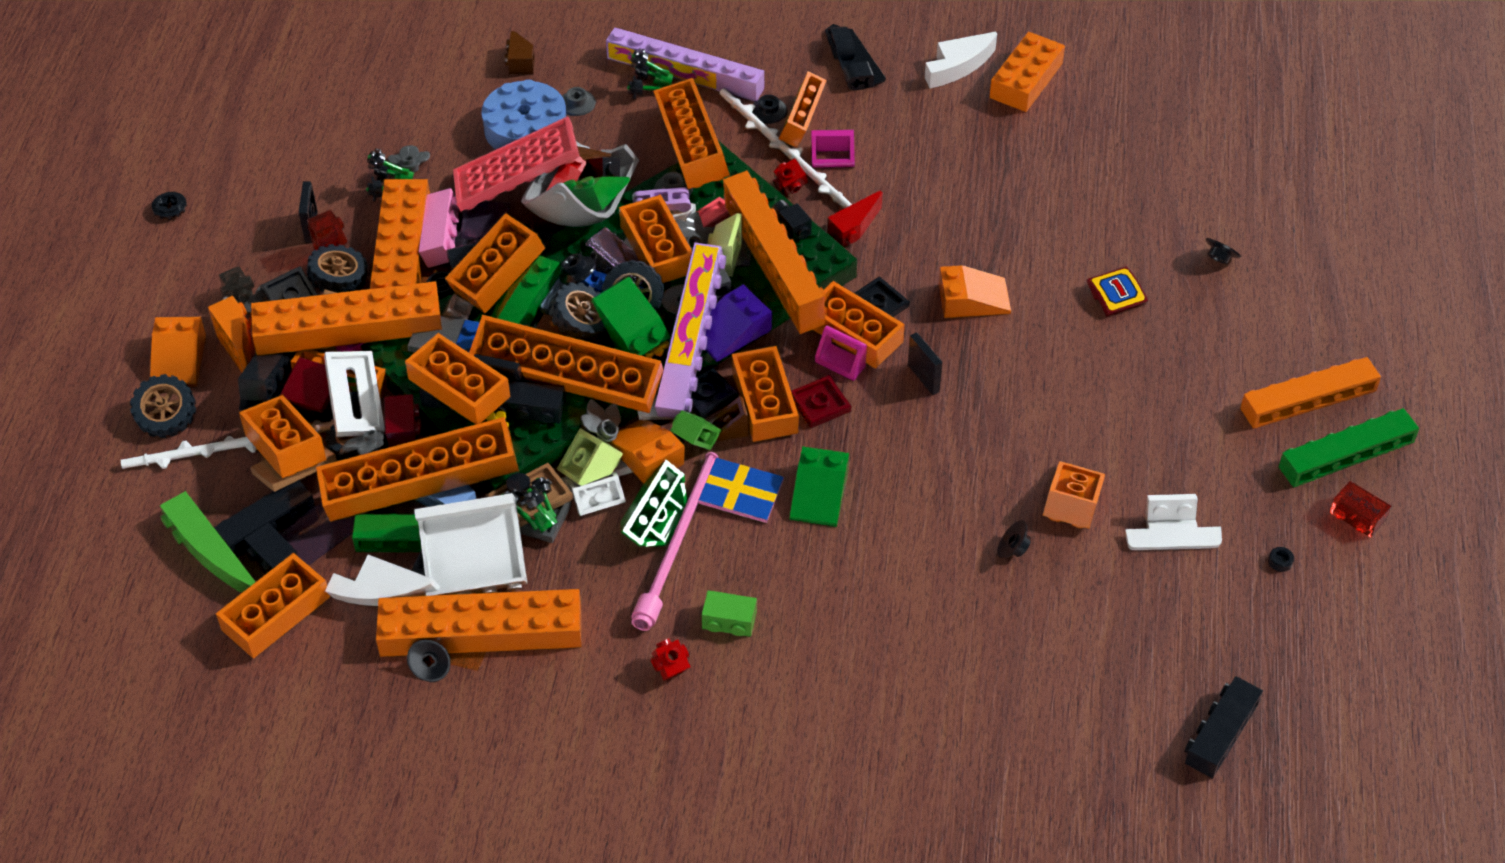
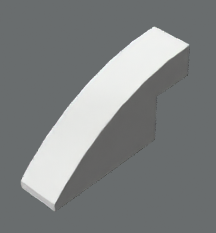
(959, 58)
(379, 580)

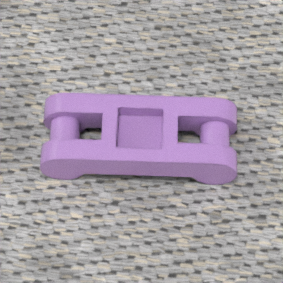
(674, 197)

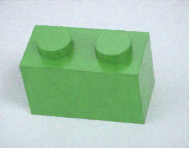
(695, 430)
(729, 613)

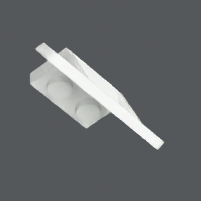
(599, 493)
(1172, 526)

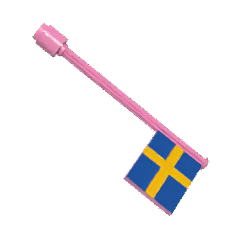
(719, 486)

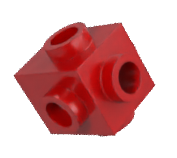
(789, 177)
(667, 667)

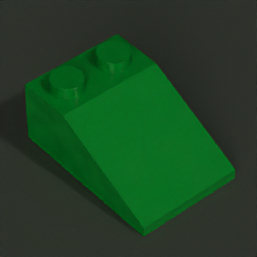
(597, 192)
(630, 318)
(819, 486)

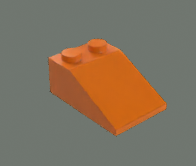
(972, 292)
(232, 330)
(177, 348)
(647, 447)
(1073, 495)

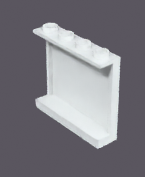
(472, 545)

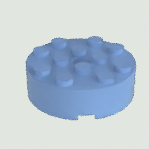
(520, 110)

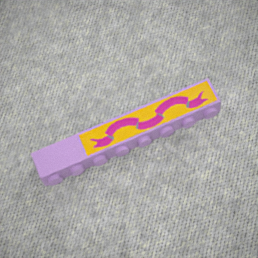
(687, 63)
(690, 330)

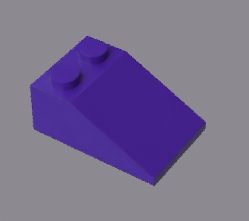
(736, 322)

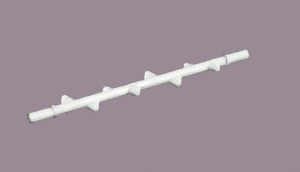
(791, 153)
(186, 450)

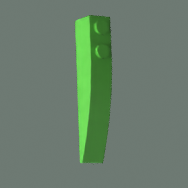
(203, 541)

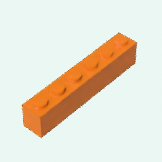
(1310, 392)

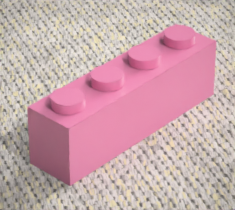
(439, 227)

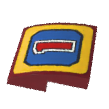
(1117, 291)

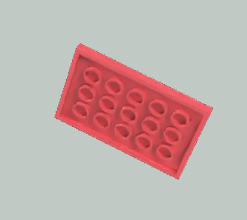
(515, 164)

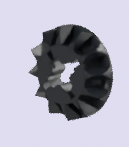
(162, 201)

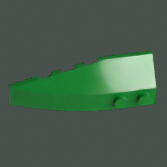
(524, 296)

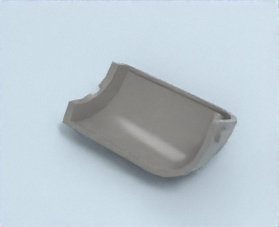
(561, 205)

